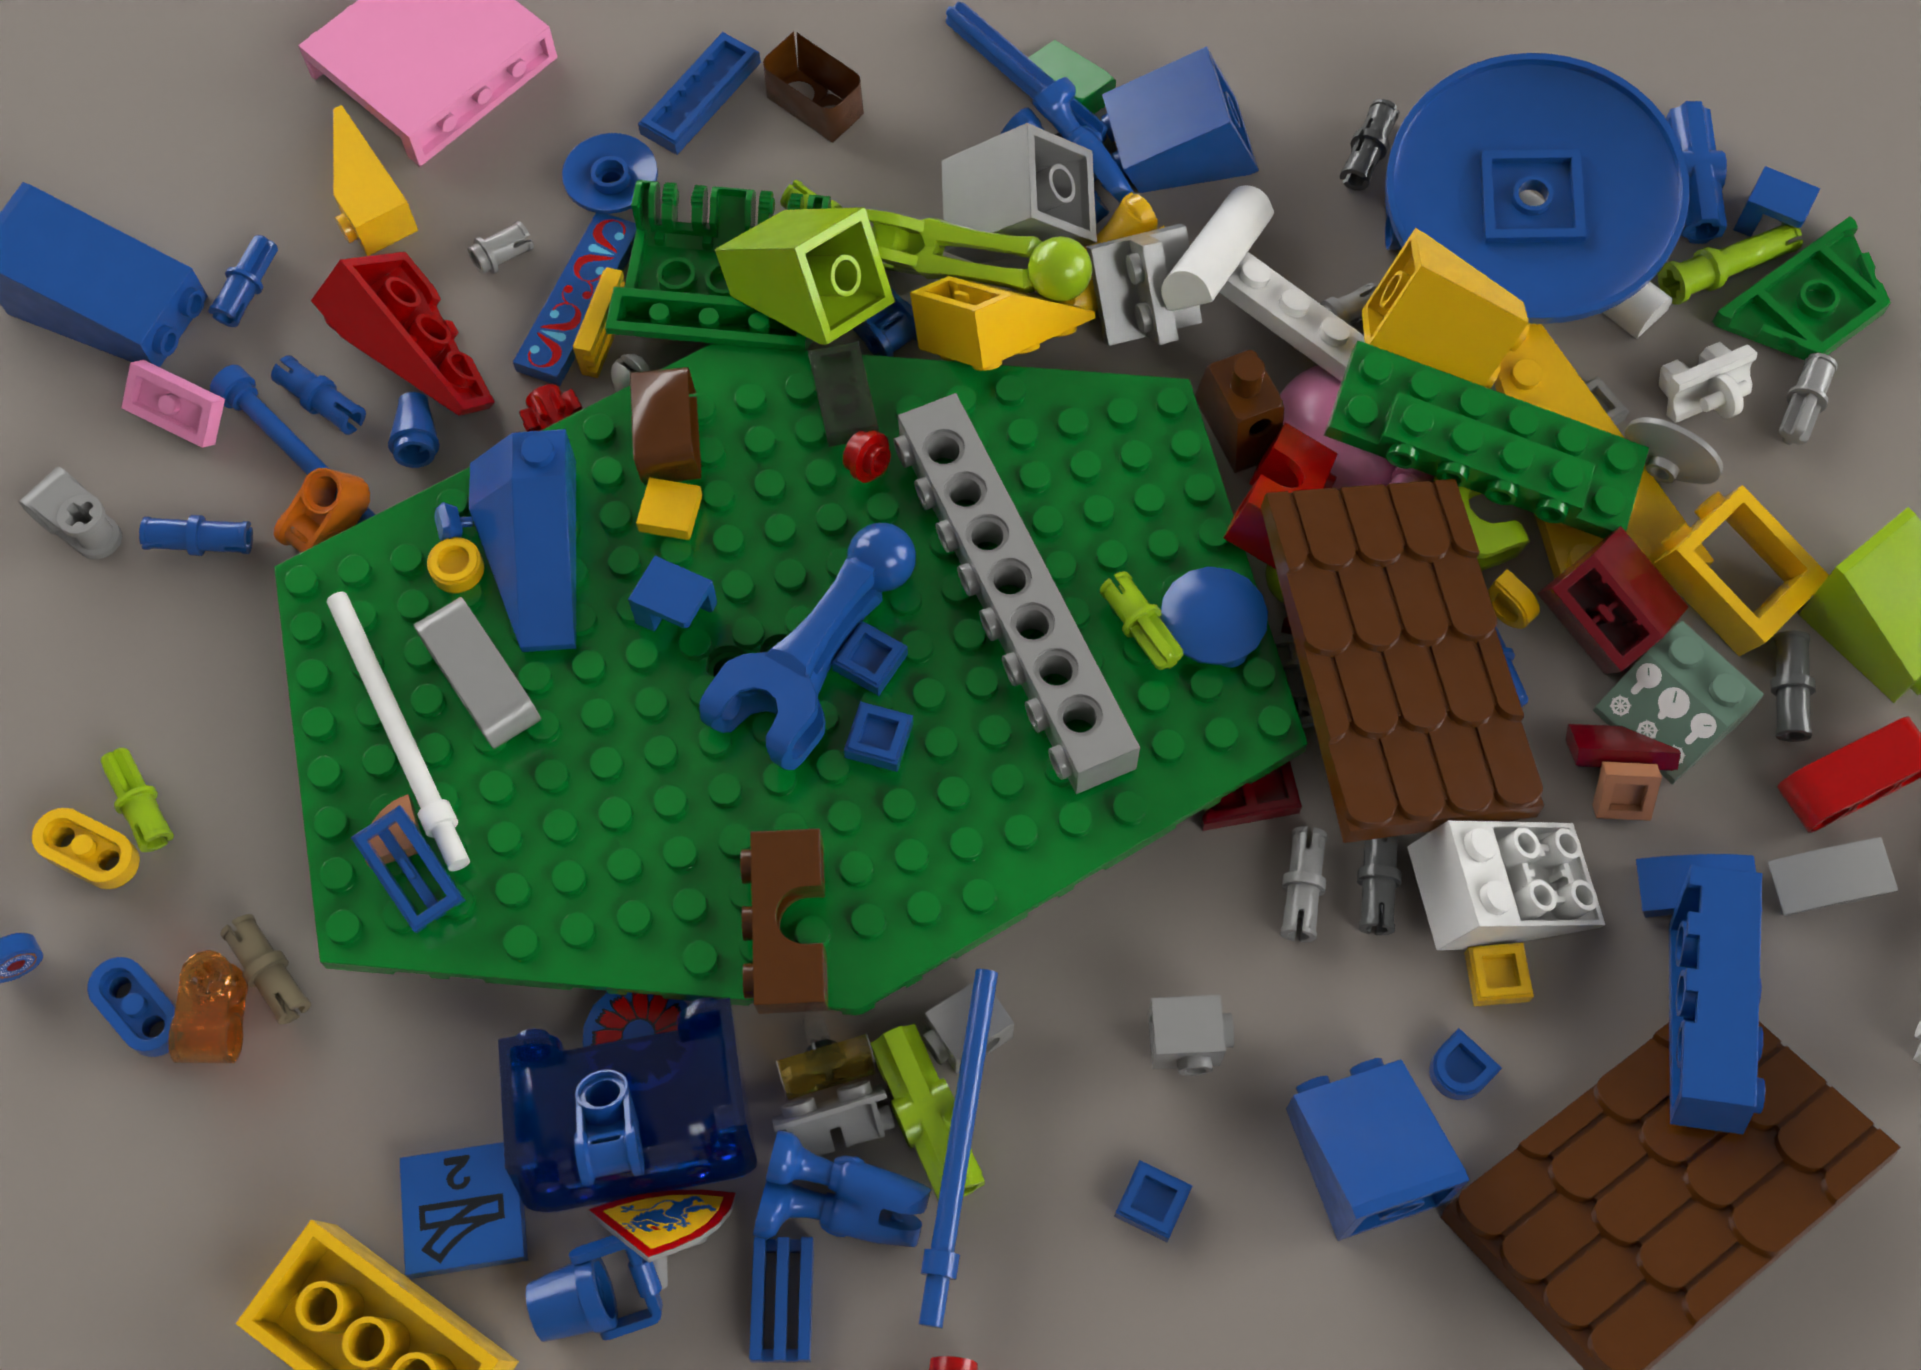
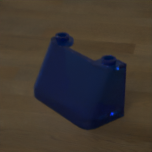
(683, 1091)

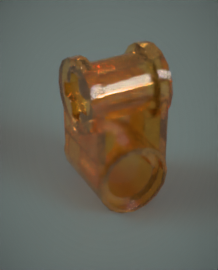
(208, 1021)

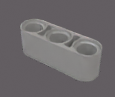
(477, 672)

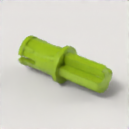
(1142, 621)
(136, 801)

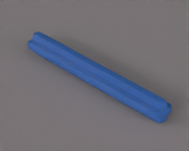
(1011, 60)

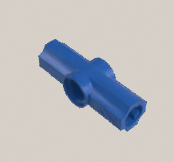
(1705, 169)

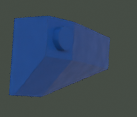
(527, 525)

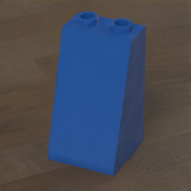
(92, 280)

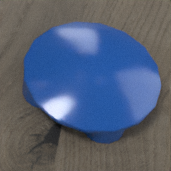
(1215, 615)

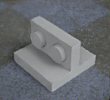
(1129, 285)

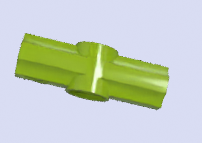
(920, 1102)

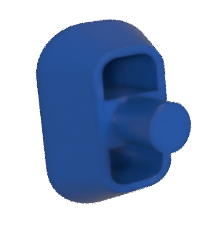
(449, 522)

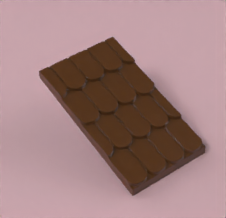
(1401, 658)
(1648, 1227)

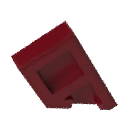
(1607, 743)
(1264, 799)

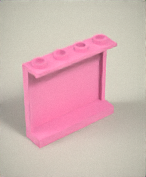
(430, 62)

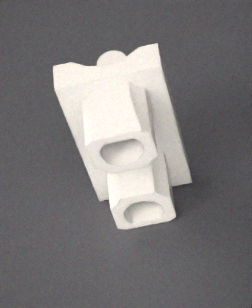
(1713, 384)

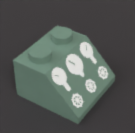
(1681, 697)

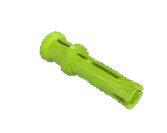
(1712, 267)

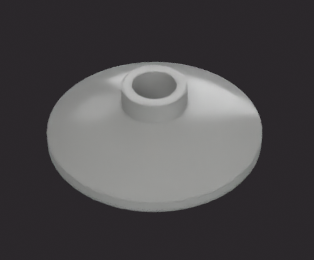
(1675, 452)

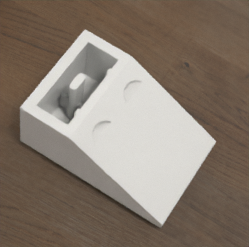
(1503, 882)

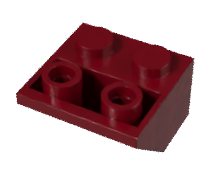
(1614, 602)

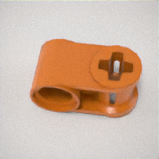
(316, 511)

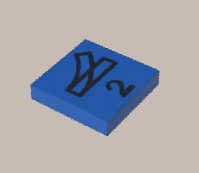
(460, 1212)

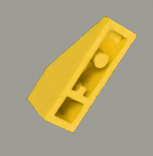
(365, 193)

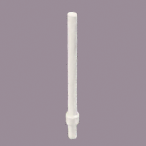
(435, 813)

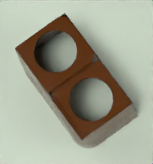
(823, 74)
(665, 425)

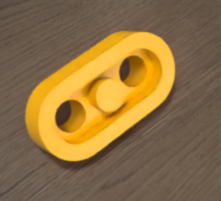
(89, 850)

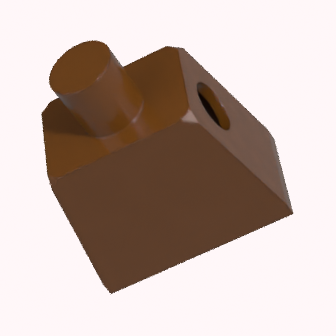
(1240, 400)

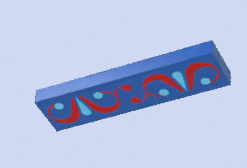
(549, 344)

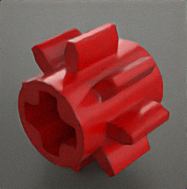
(548, 406)

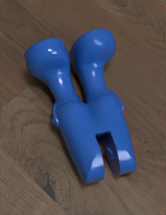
(1055, 106)
(866, 1200)

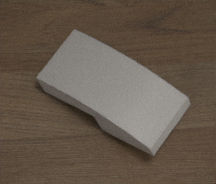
(1832, 876)

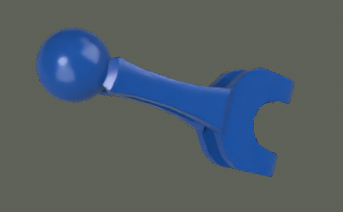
(794, 670)

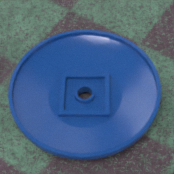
(1552, 127)

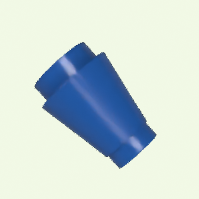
(413, 432)

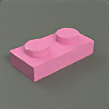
(173, 403)

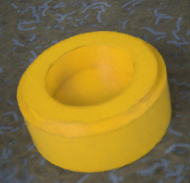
(455, 565)

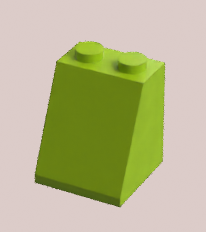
(809, 270)
(1874, 607)

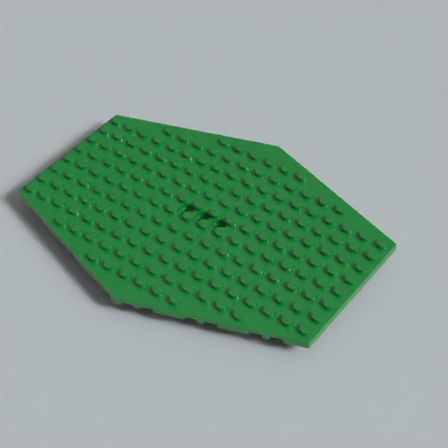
(623, 818)

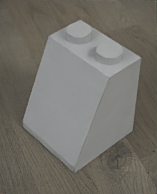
(1020, 187)

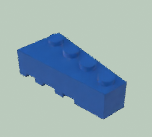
(1716, 1000)

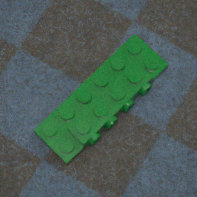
(1486, 441)

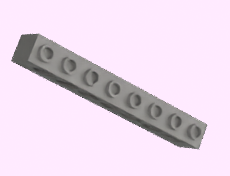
(1087, 757)

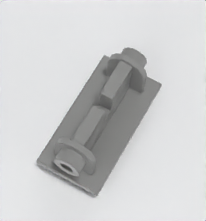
(852, 1110)

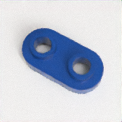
(138, 1010)

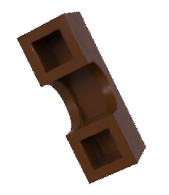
(782, 870)

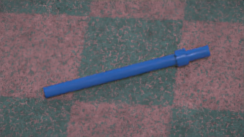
(940, 1261)

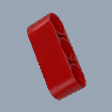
(1855, 775)

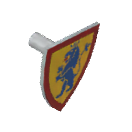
(665, 1222)

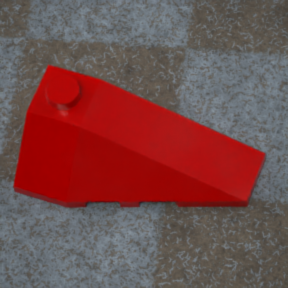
(393, 316)

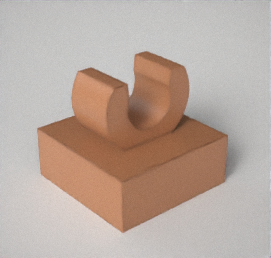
(1626, 791)

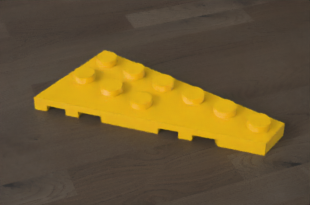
(1546, 379)

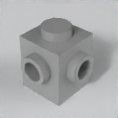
(1189, 1033)

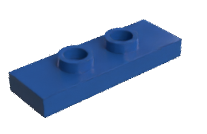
(699, 93)

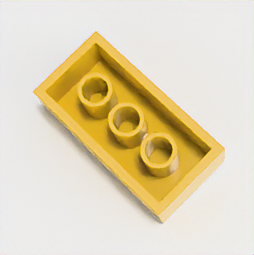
(351, 1310)

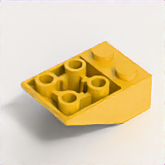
(987, 322)

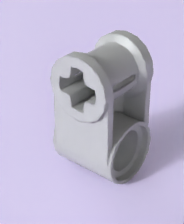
(73, 514)

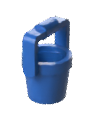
(583, 1299)

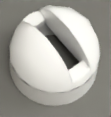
(621, 375)

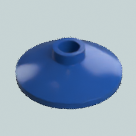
(604, 160)

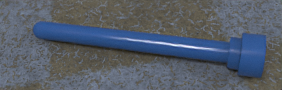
(240, 393)

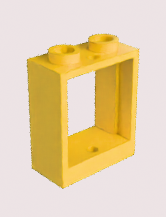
(1712, 597)

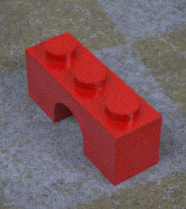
(1289, 465)

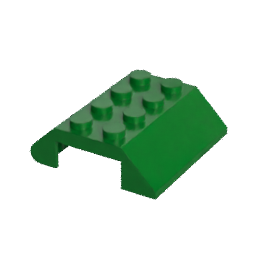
(675, 276)

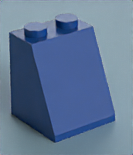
(1178, 126)
(1373, 1147)

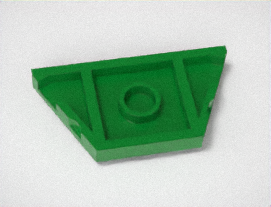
(1811, 299)

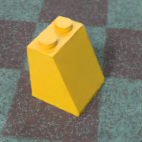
(1444, 313)

